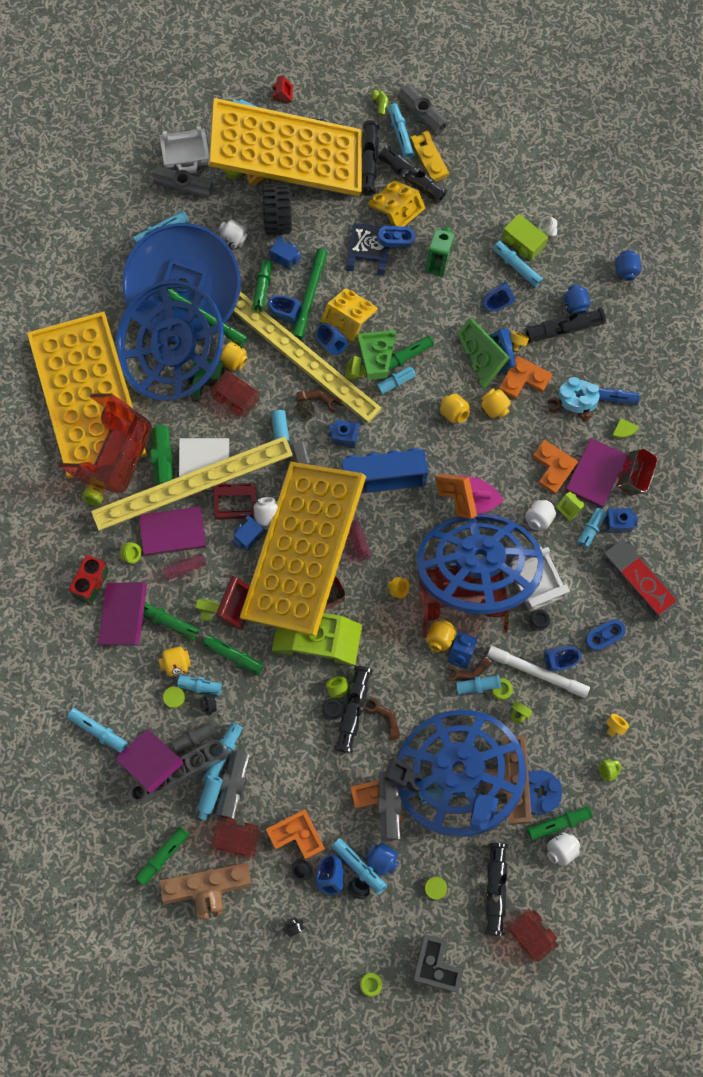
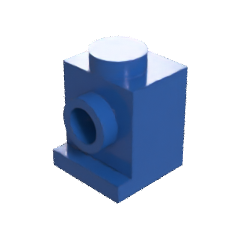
(284, 253)
(344, 439)
(615, 524)
(247, 534)

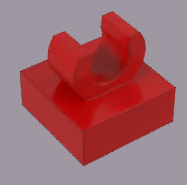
(283, 90)

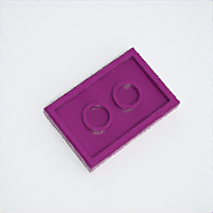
(596, 473)
(172, 531)
(122, 614)
(149, 760)

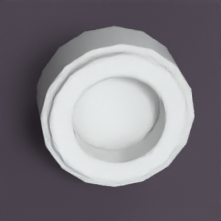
(548, 226)

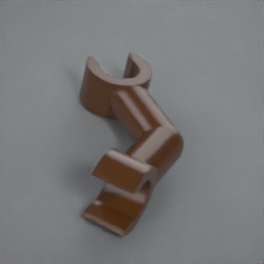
(303, 395)
(586, 415)
(463, 675)
(390, 715)

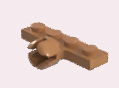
(522, 811)
(206, 888)

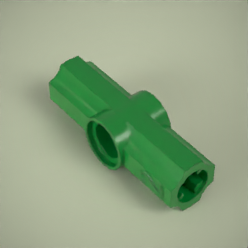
(161, 454)

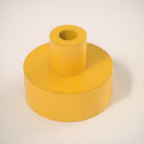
(518, 339)
(398, 587)
(616, 725)

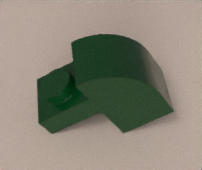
(218, 372)

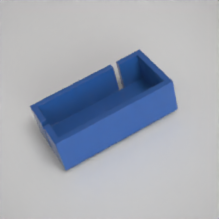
(390, 470)

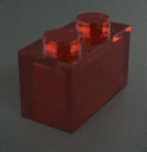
(235, 394)
(236, 838)
(532, 935)

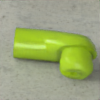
(382, 100)

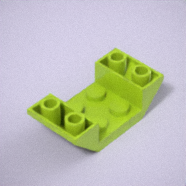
(335, 639)

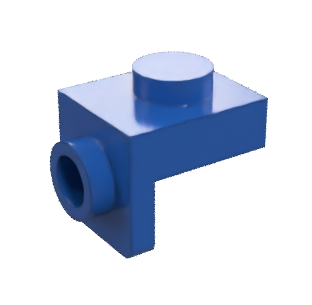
(462, 650)

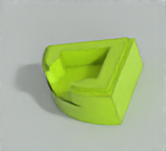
(624, 429)

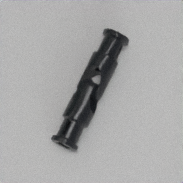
(370, 143)
(410, 172)
(575, 322)
(350, 722)
(496, 885)

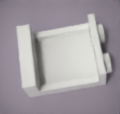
(550, 586)

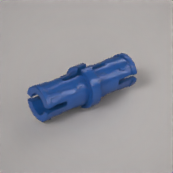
(619, 396)

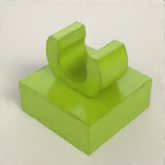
(354, 369)
(570, 506)
(207, 607)

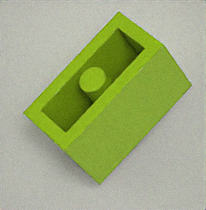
(524, 237)

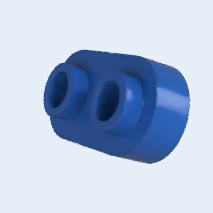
(394, 236)
(604, 635)

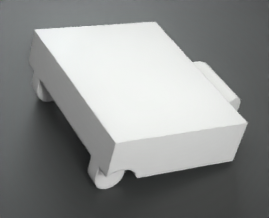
(185, 150)
(201, 452)

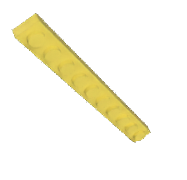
(307, 360)
(192, 483)

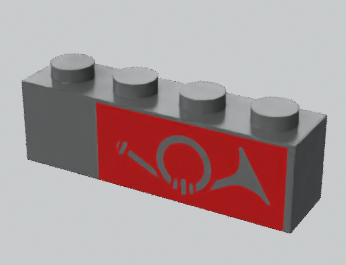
(640, 579)

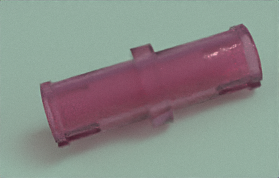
(359, 540)
(184, 567)

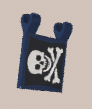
(366, 247)

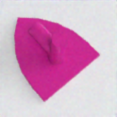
(484, 495)

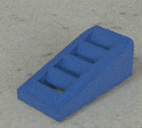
(505, 342)

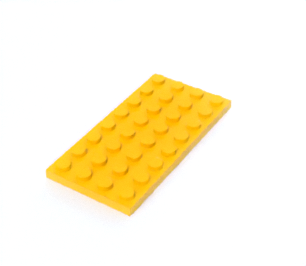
(285, 147)
(72, 364)
(303, 548)

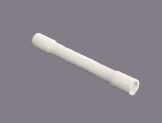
(570, 685)

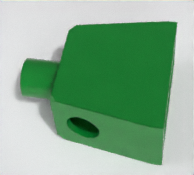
(441, 244)

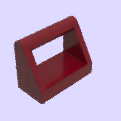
(234, 489)
(232, 603)

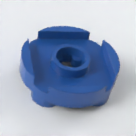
(551, 786)

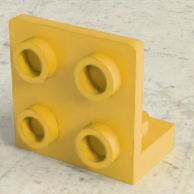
(398, 202)
(348, 313)

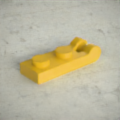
(429, 156)

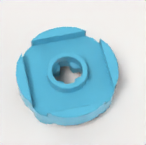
(588, 395)

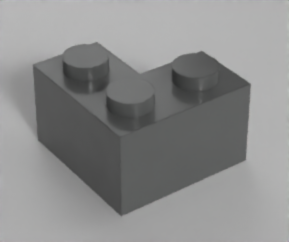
(430, 969)

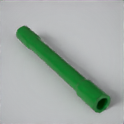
(318, 265)
(230, 333)

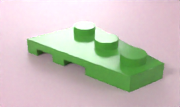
(483, 351)
(376, 352)

